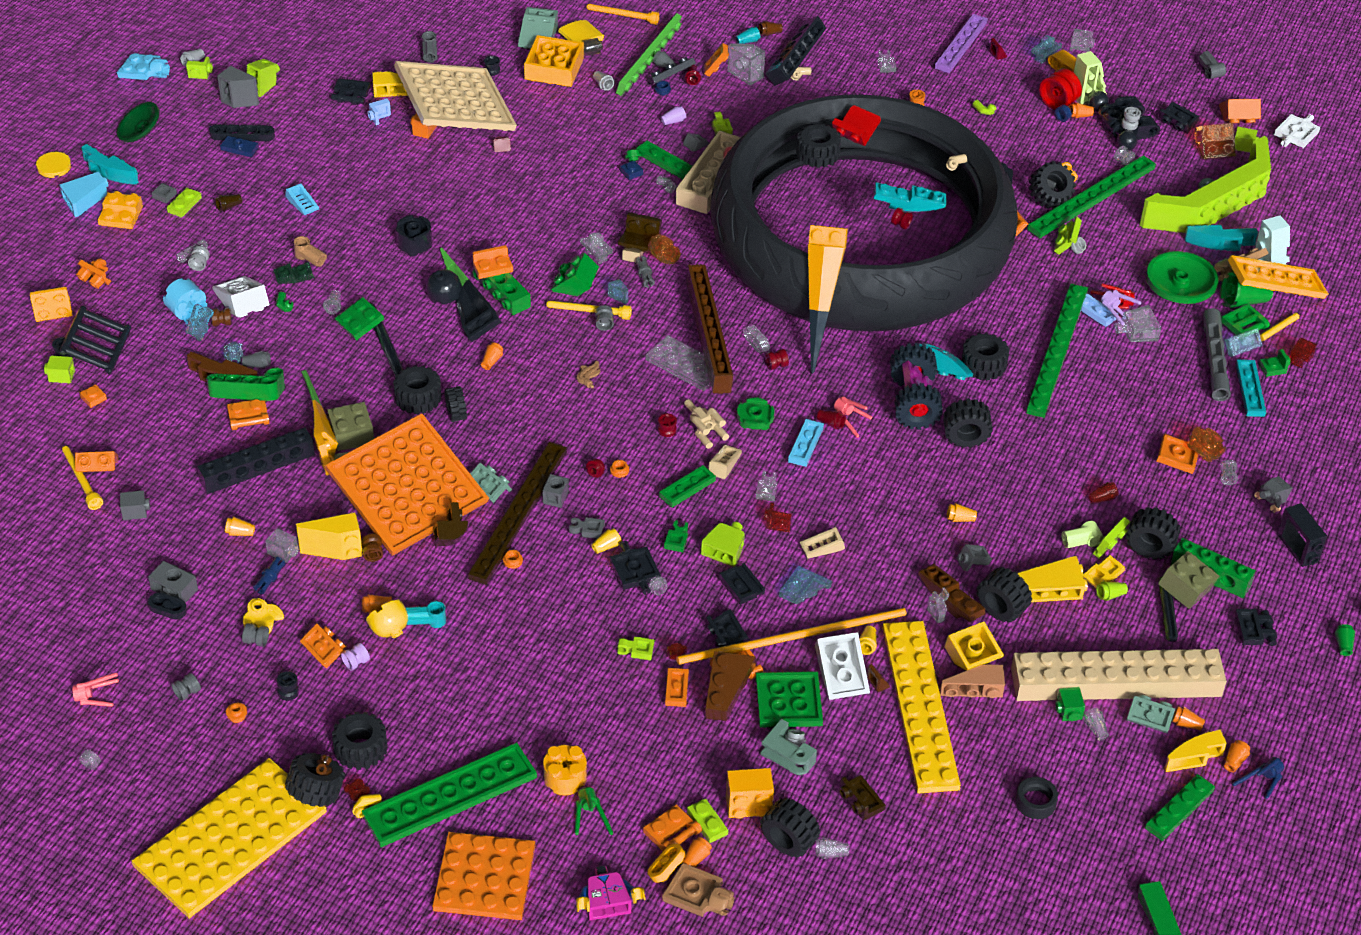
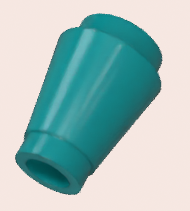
(748, 36)

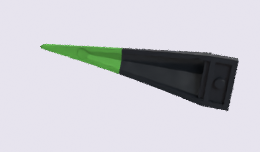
(474, 310)

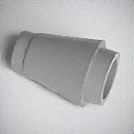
(194, 55)
(603, 80)

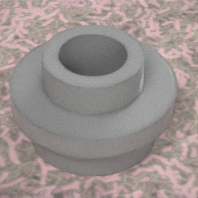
(1079, 246)
(795, 736)

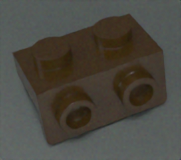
(861, 797)

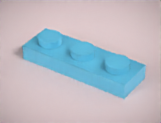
(806, 442)

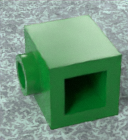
(1070, 704)

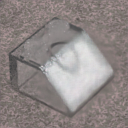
(746, 62)

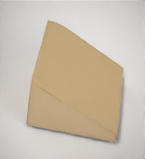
(631, 254)

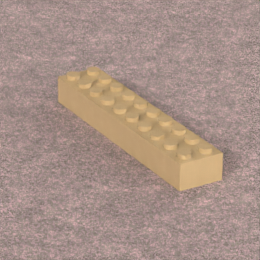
(1119, 674)

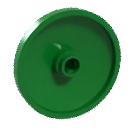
(1182, 277)

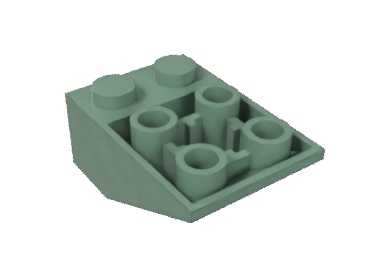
(537, 22)

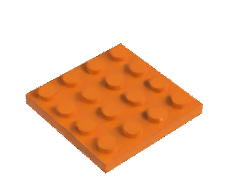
(484, 876)

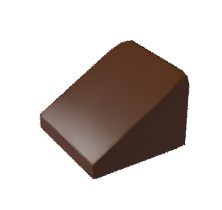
(877, 679)

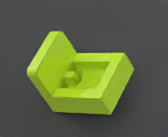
(199, 69)

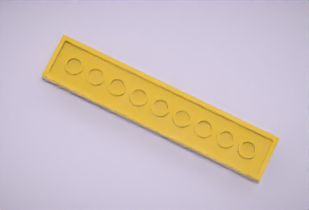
(921, 707)

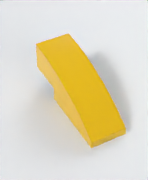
(1196, 751)

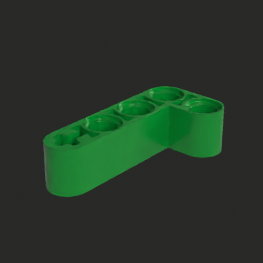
(247, 386)

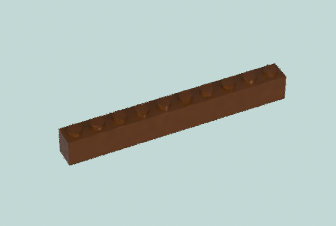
(709, 329)

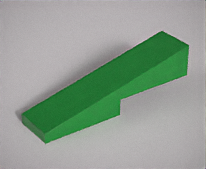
(1158, 909)

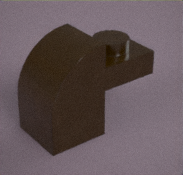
(451, 531)

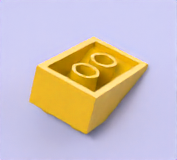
(331, 537)

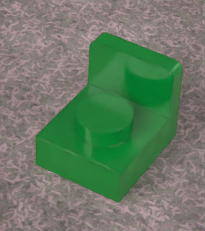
(1275, 365)

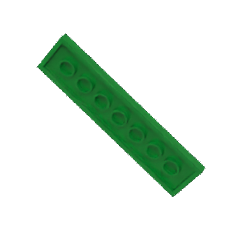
(448, 794)

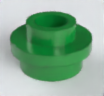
(632, 155)

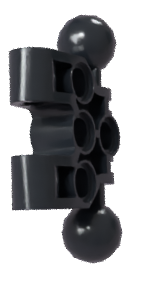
(1114, 113)

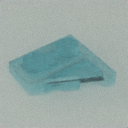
(803, 585)

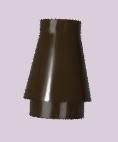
(226, 202)

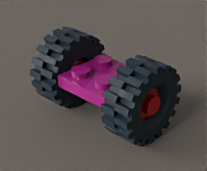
(918, 403)

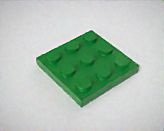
(789, 697)

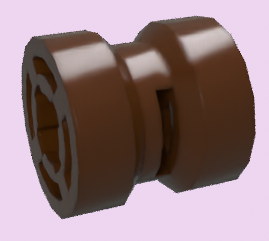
(223, 316)
(372, 547)

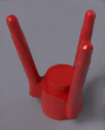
(1124, 303)

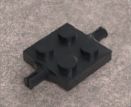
(634, 567)

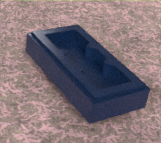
(239, 146)

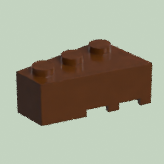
(727, 681)

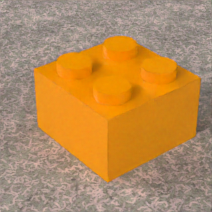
(749, 792)

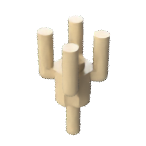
(705, 421)

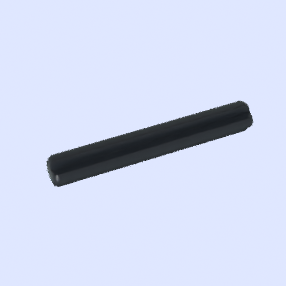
(1168, 614)

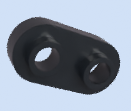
(170, 606)

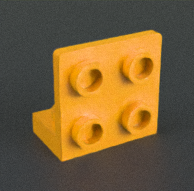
(51, 304)

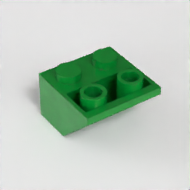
(575, 276)

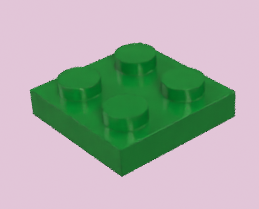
(359, 318)

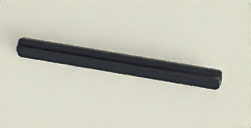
(388, 347)

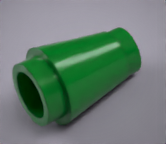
(1345, 638)

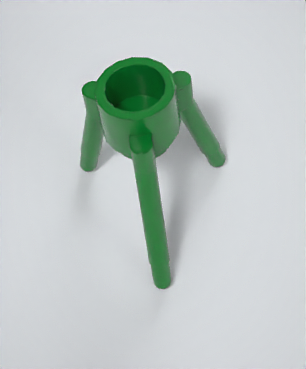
(588, 801)

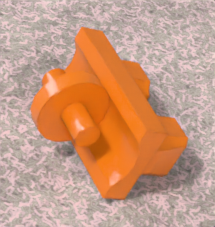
(96, 270)

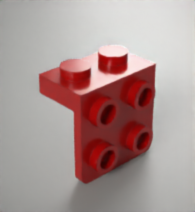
(857, 125)

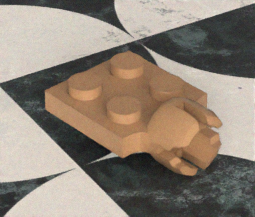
(1225, 268)
(698, 892)

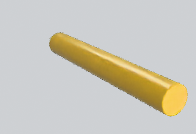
(1279, 326)

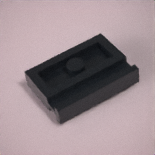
(742, 583)

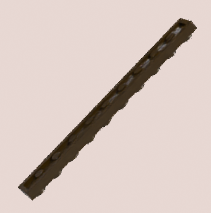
(517, 514)

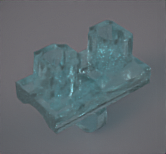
(1045, 48)
(198, 322)

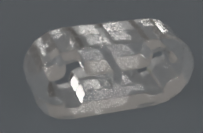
(756, 339)

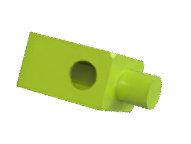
(265, 74)
(724, 543)

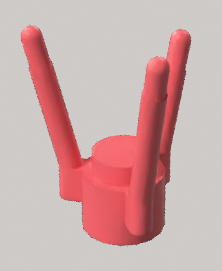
(847, 407)
(83, 691)

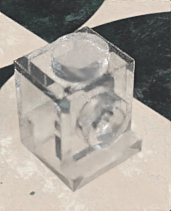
(1082, 40)

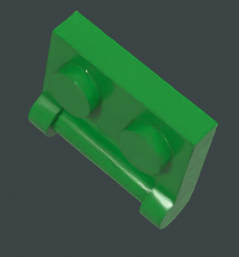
(1243, 316)

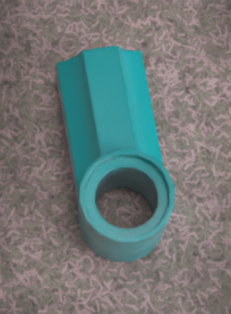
(433, 614)

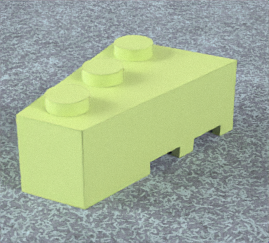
(1090, 73)

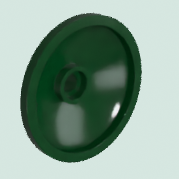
(138, 122)

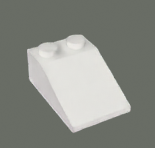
(242, 295)
(842, 666)

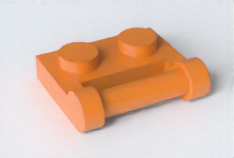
(247, 413)
(669, 824)

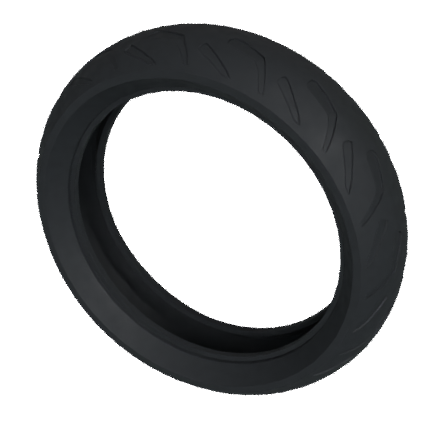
(867, 294)

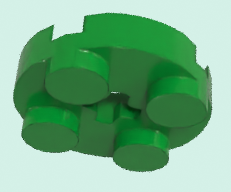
(746, 415)

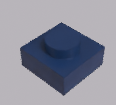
(631, 170)

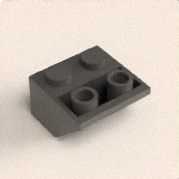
(237, 88)

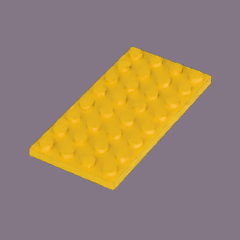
(226, 839)

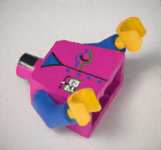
(608, 895)

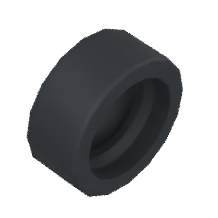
(1036, 784)

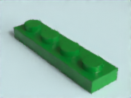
(664, 159)
(1180, 807)

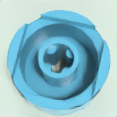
(182, 297)

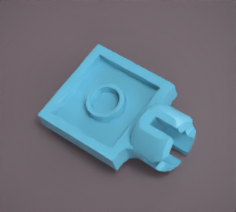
(143, 67)

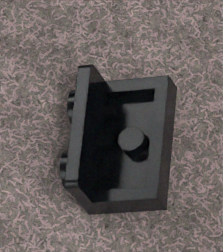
(1179, 117)
(727, 629)

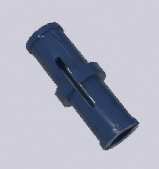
(269, 575)

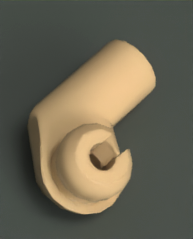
(801, 71)
(953, 161)

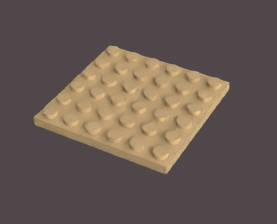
(455, 96)

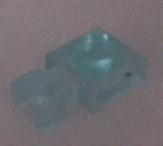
(233, 351)

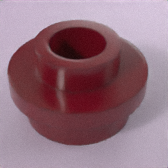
(598, 465)

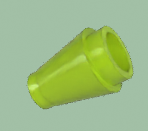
(1111, 590)

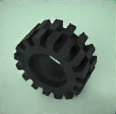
(455, 404)

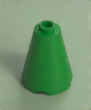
(1239, 295)

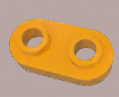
(666, 863)

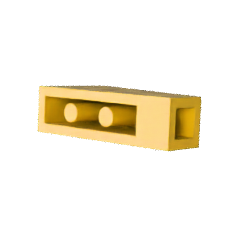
(1056, 581)

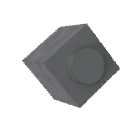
(134, 505)

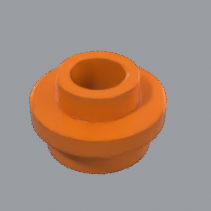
(619, 468)
(512, 559)
(238, 716)

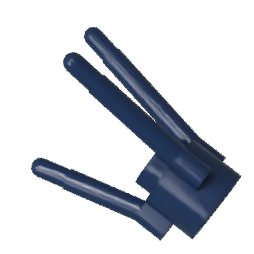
(1270, 769)

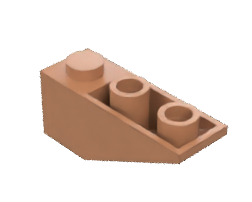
(976, 682)

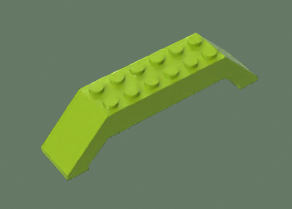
(1213, 200)

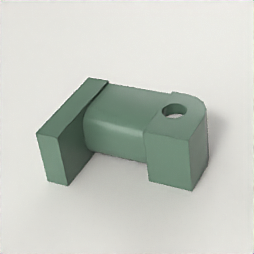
(787, 753)

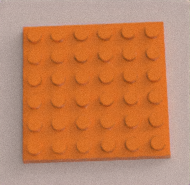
(405, 483)

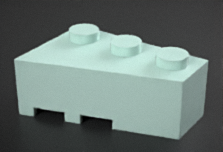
(1275, 237)

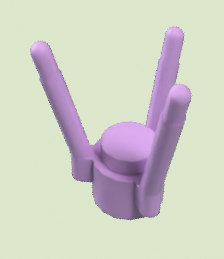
(1111, 301)

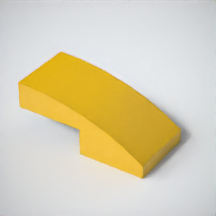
(1106, 571)

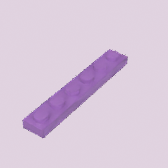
(961, 43)

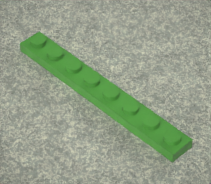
(647, 57)

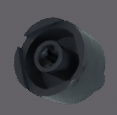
(414, 235)

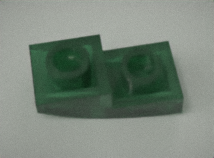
(288, 275)

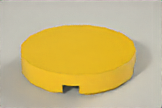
(53, 164)

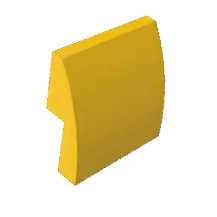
(580, 31)

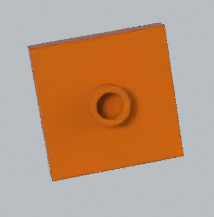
(1177, 454)

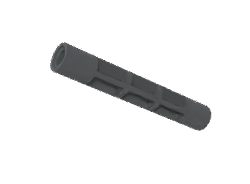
(1217, 362)

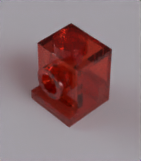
(1302, 352)

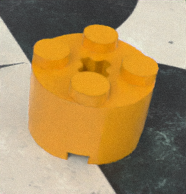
(565, 769)

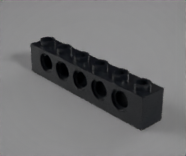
(796, 50)
(256, 460)

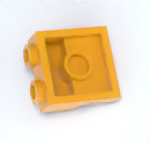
(120, 210)

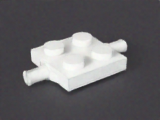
(1297, 130)

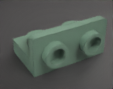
(489, 482)
(1151, 714)

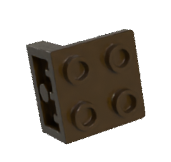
(639, 231)

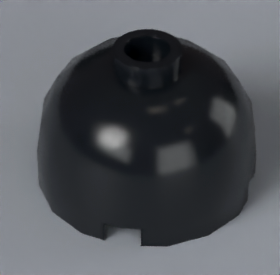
(443, 286)

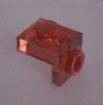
(777, 520)

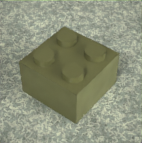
(351, 425)
(1188, 579)

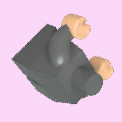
(1274, 491)

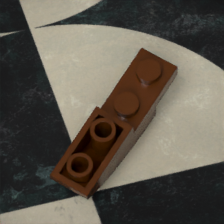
(207, 366)
(958, 602)

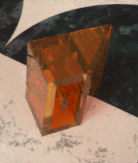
(1215, 141)

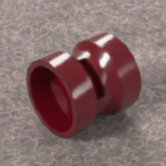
(776, 359)

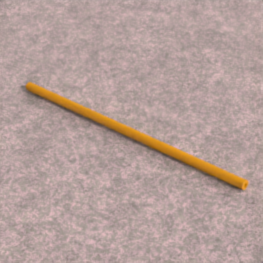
(792, 635)

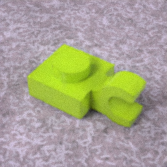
(721, 124)
(639, 648)

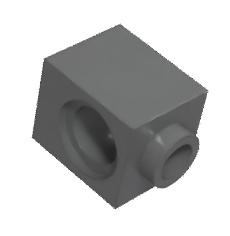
(555, 490)

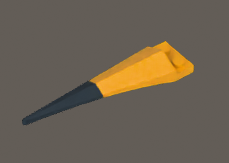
(824, 262)

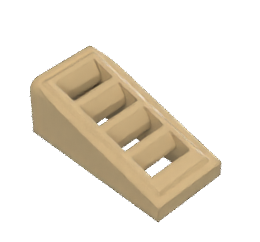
(722, 463)
(826, 536)

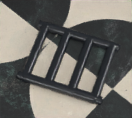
(114, 354)

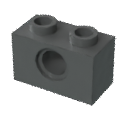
(173, 581)

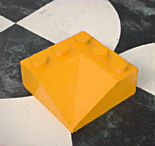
(554, 61)

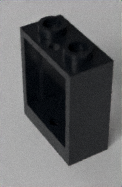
(1295, 520)

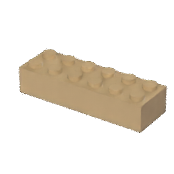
(697, 185)

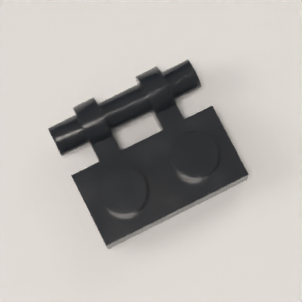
(346, 87)
(1250, 629)

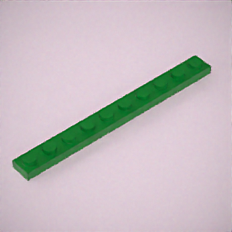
(1091, 196)
(1057, 351)

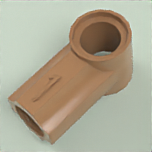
(304, 250)

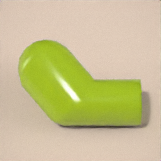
(983, 109)

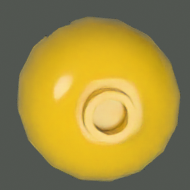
(389, 620)

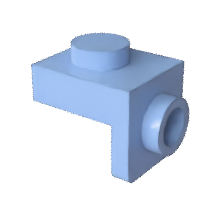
(379, 110)

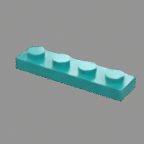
(1250, 388)

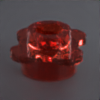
(676, 650)
(355, 794)

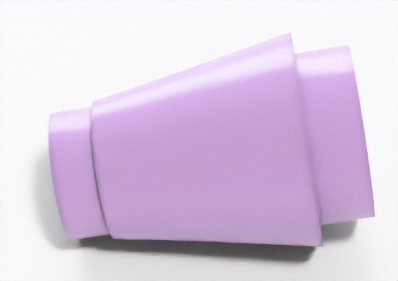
(675, 115)

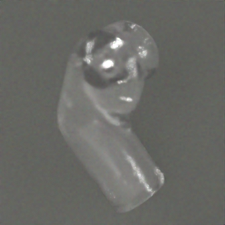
(670, 185)

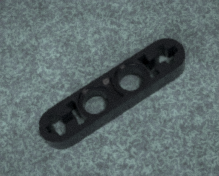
(261, 132)

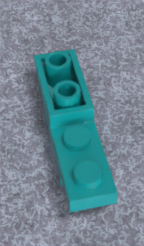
(110, 168)
(914, 200)
(1220, 239)
(949, 364)

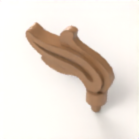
(588, 372)

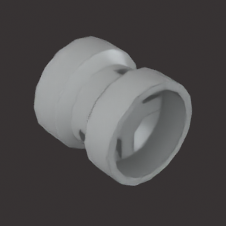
(1131, 118)
(198, 258)

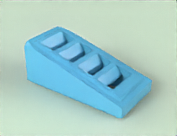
(296, 190)

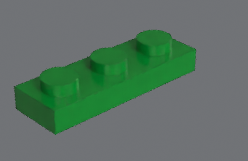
(687, 486)

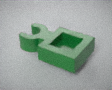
(677, 538)

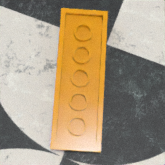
(1277, 277)

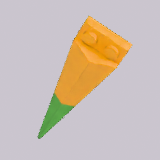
(323, 432)

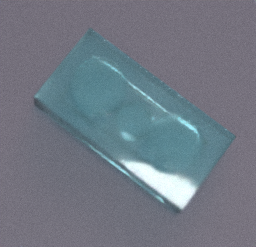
(1243, 342)

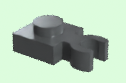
(589, 528)

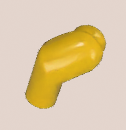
(363, 803)

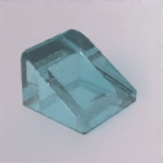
(618, 291)

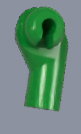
(282, 303)

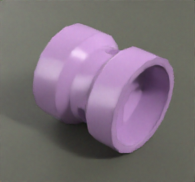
(355, 656)

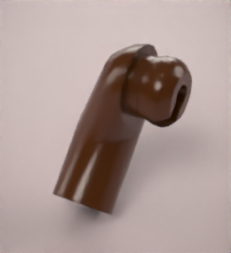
(323, 765)

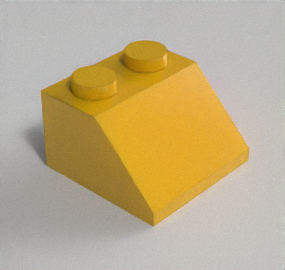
(973, 647)

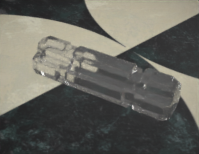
(182, 256)

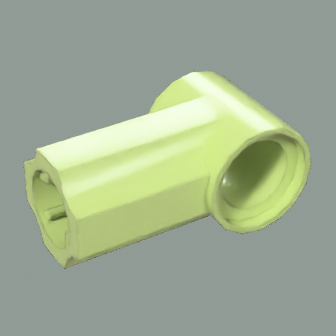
(1087, 534)

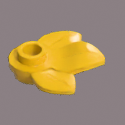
(264, 616)

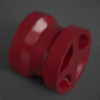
(901, 218)
(667, 425)

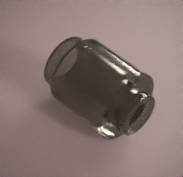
(592, 46)

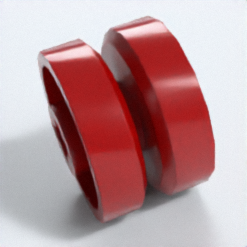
(1060, 88)

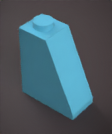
(84, 192)

